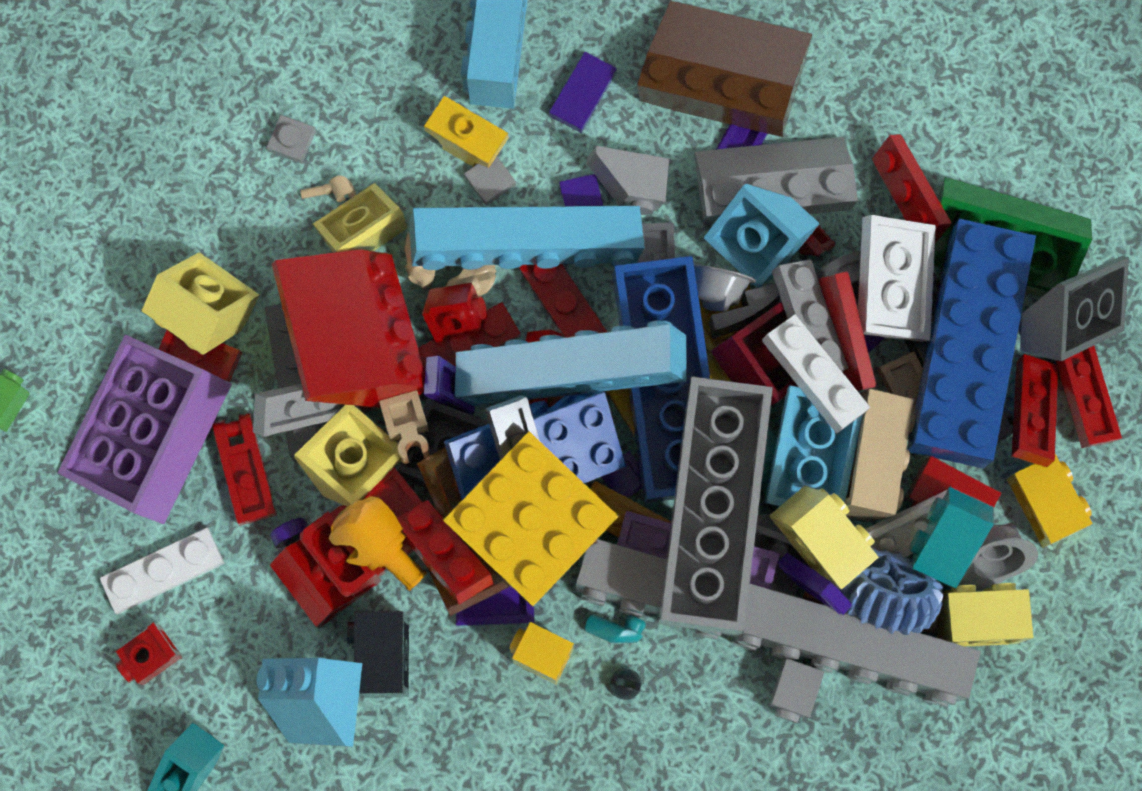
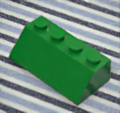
(1060, 235)

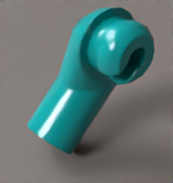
(613, 632)

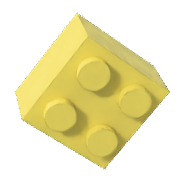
(200, 303)
(824, 535)
(985, 617)

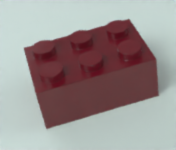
(749, 360)

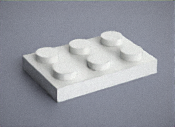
(896, 278)

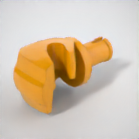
(377, 539)

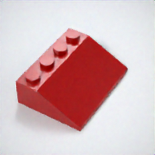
(349, 327)

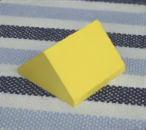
(362, 222)
(348, 456)

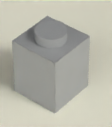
(795, 690)

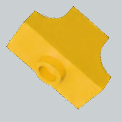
(465, 133)

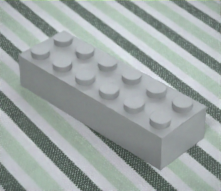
(716, 506)

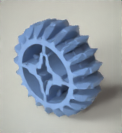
(894, 595)

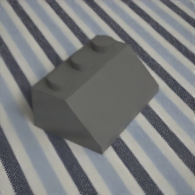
(1077, 312)

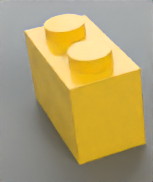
(1050, 501)
(541, 652)

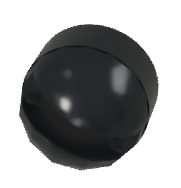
(624, 692)

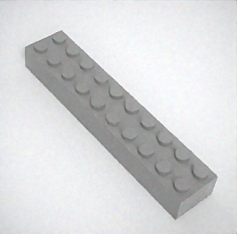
(795, 629)

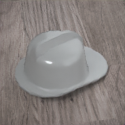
(719, 287)
(1000, 557)

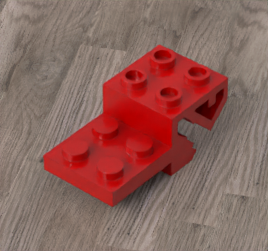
(318, 570)

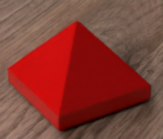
(817, 243)

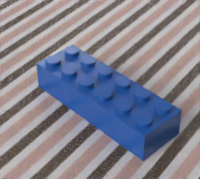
(661, 293)
(971, 344)

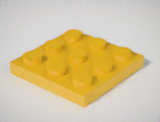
(530, 518)

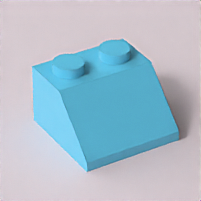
(760, 232)

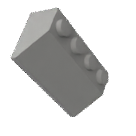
(809, 171)

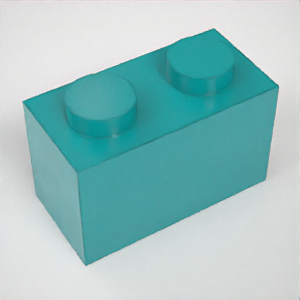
(952, 536)

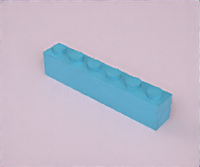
(525, 236)
(572, 364)

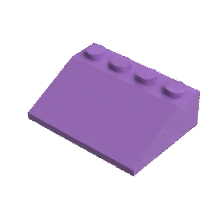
(144, 429)

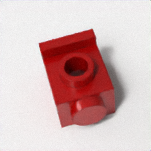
(453, 311)
(161, 655)

